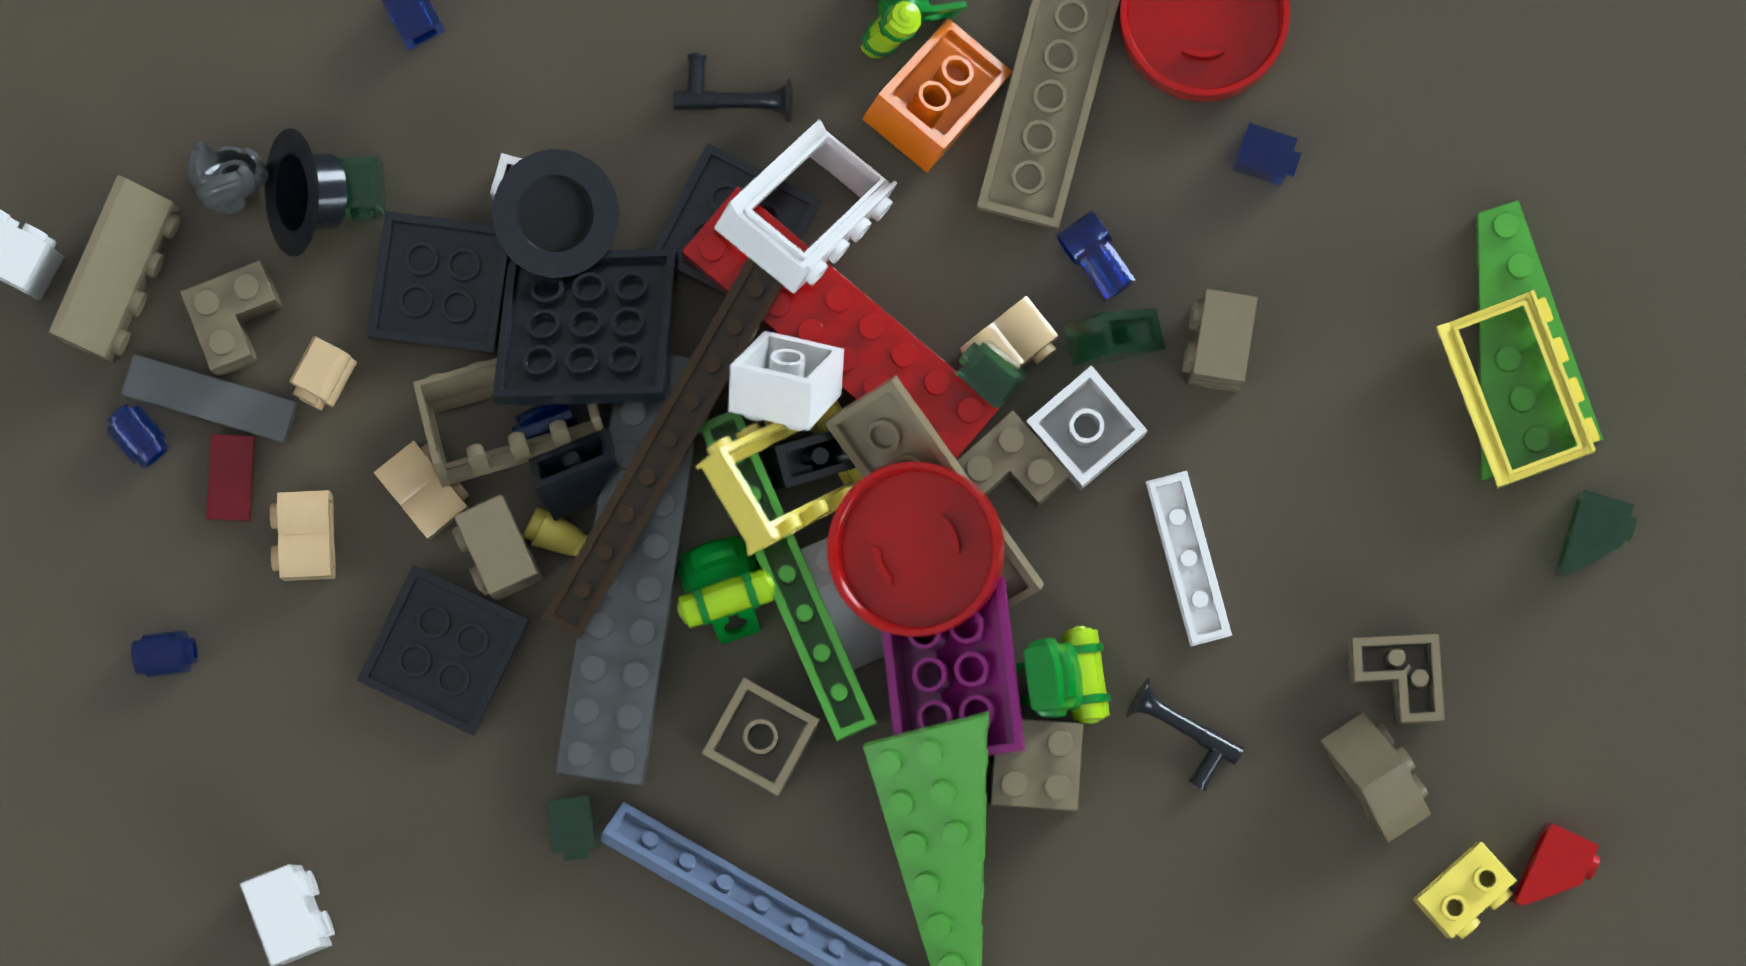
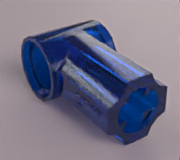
(1090, 247)

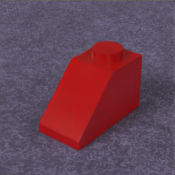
(1556, 865)

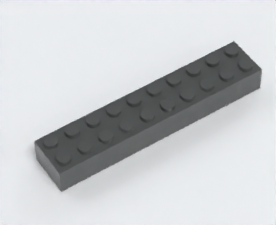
(624, 647)

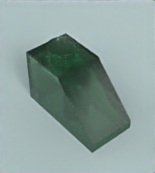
(1114, 336)
(1594, 530)

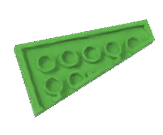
(1508, 354)
(936, 818)

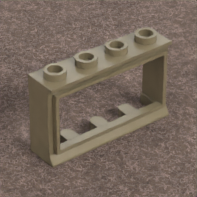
(472, 384)

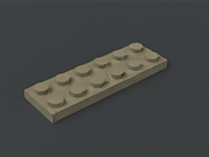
(1047, 110)
(892, 429)

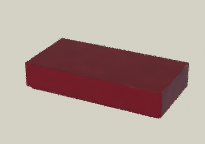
(230, 478)

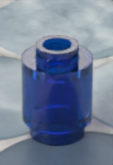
(537, 419)
(137, 435)
(164, 653)

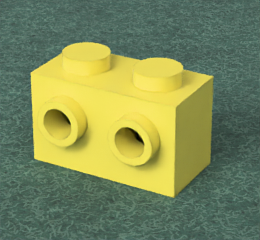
(1465, 891)

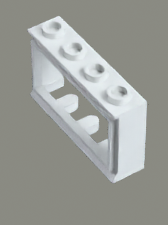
(776, 252)

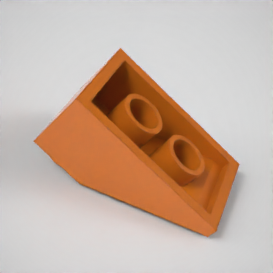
(936, 95)

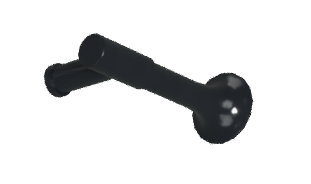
(698, 99)
(1218, 746)

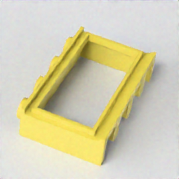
(1554, 357)
(740, 501)

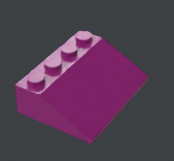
(958, 676)

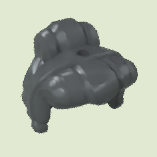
(225, 176)

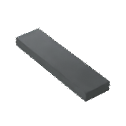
(209, 398)

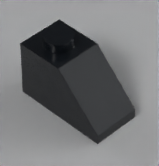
(805, 459)
(573, 473)

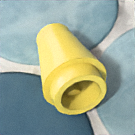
(554, 535)

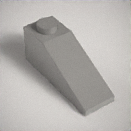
(859, 639)

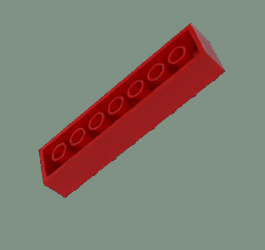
(846, 318)

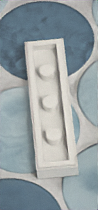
(1188, 558)

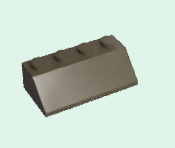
(116, 270)

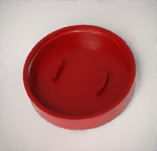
(1203, 45)
(915, 549)

